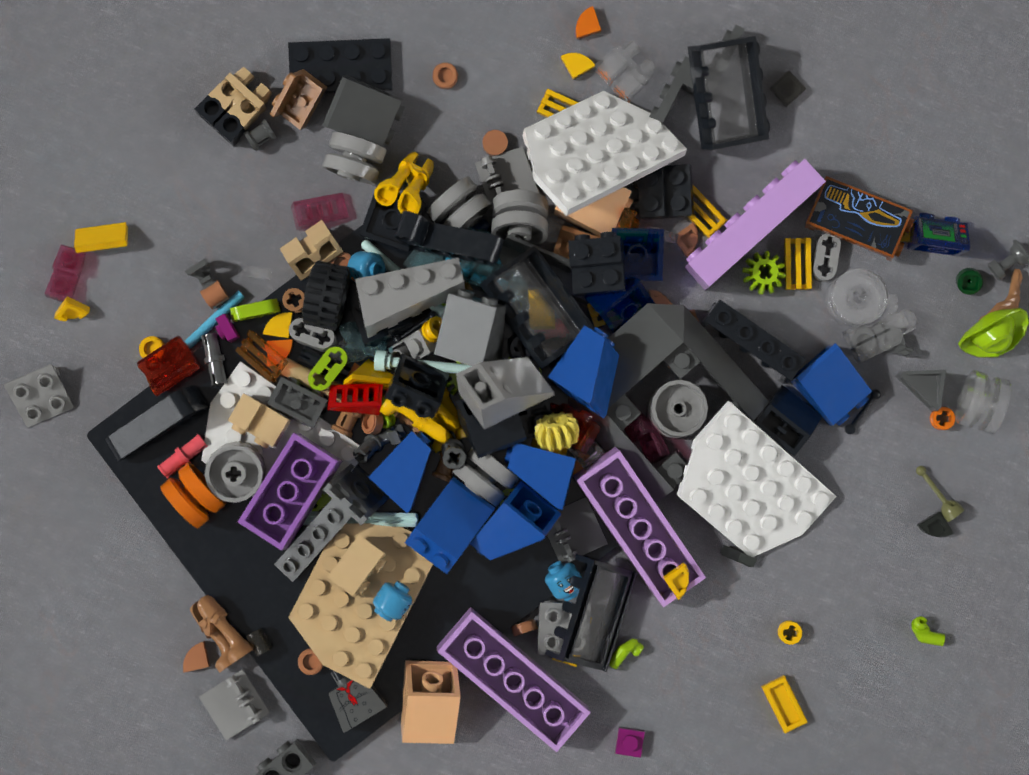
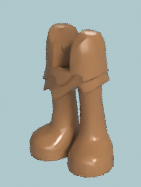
(213, 623)

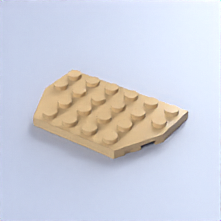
(346, 628)

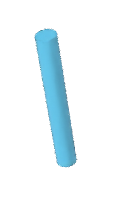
(211, 322)

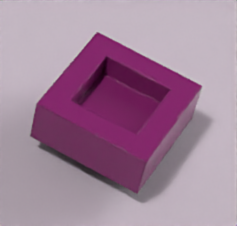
(226, 328)
(629, 742)

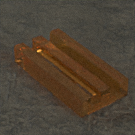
(247, 344)

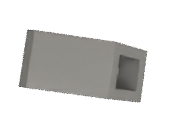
(414, 346)

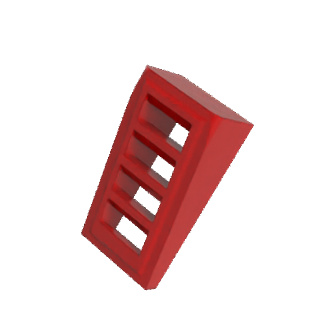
(365, 390)

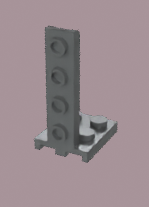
(352, 496)

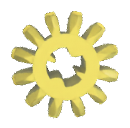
(556, 431)

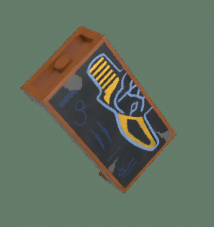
(860, 218)

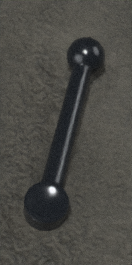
(398, 338)
(850, 428)

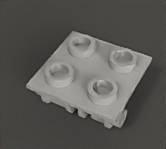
(506, 173)
(39, 395)
(550, 617)
(234, 704)

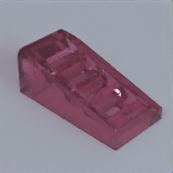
(307, 203)

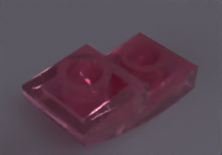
(66, 273)
(651, 441)

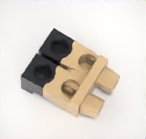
(232, 106)

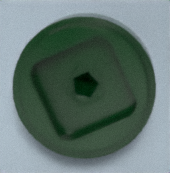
(969, 281)

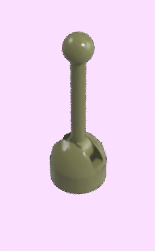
(950, 508)

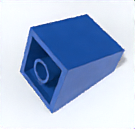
(588, 370)
(831, 385)
(404, 470)
(542, 471)
(516, 523)
(449, 525)

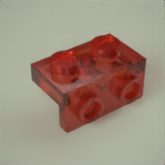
(168, 365)
(587, 426)

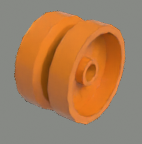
(191, 495)

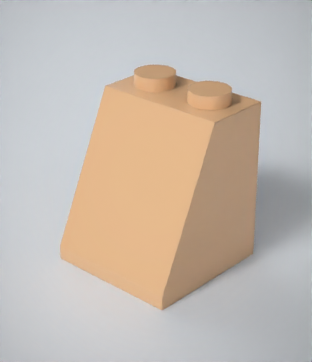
(601, 214)
(430, 702)

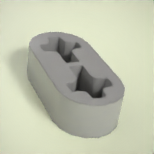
(819, 256)
(311, 340)

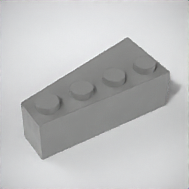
(406, 292)

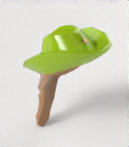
(1000, 328)

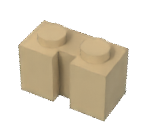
(317, 246)
(258, 420)
(357, 566)

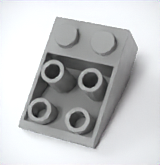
(501, 388)

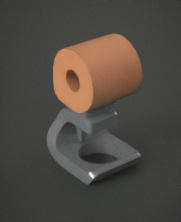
(212, 290)

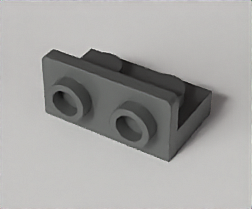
(297, 401)

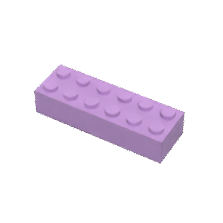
(751, 227)
(636, 523)
(513, 679)

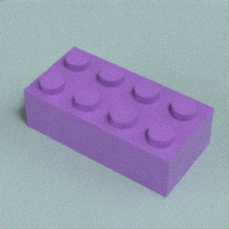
(290, 491)

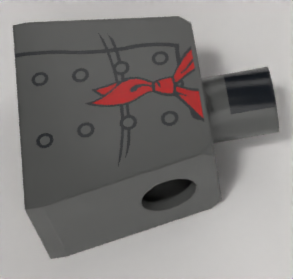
(354, 702)

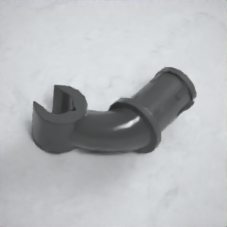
(374, 443)

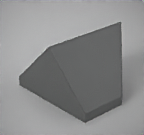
(925, 385)

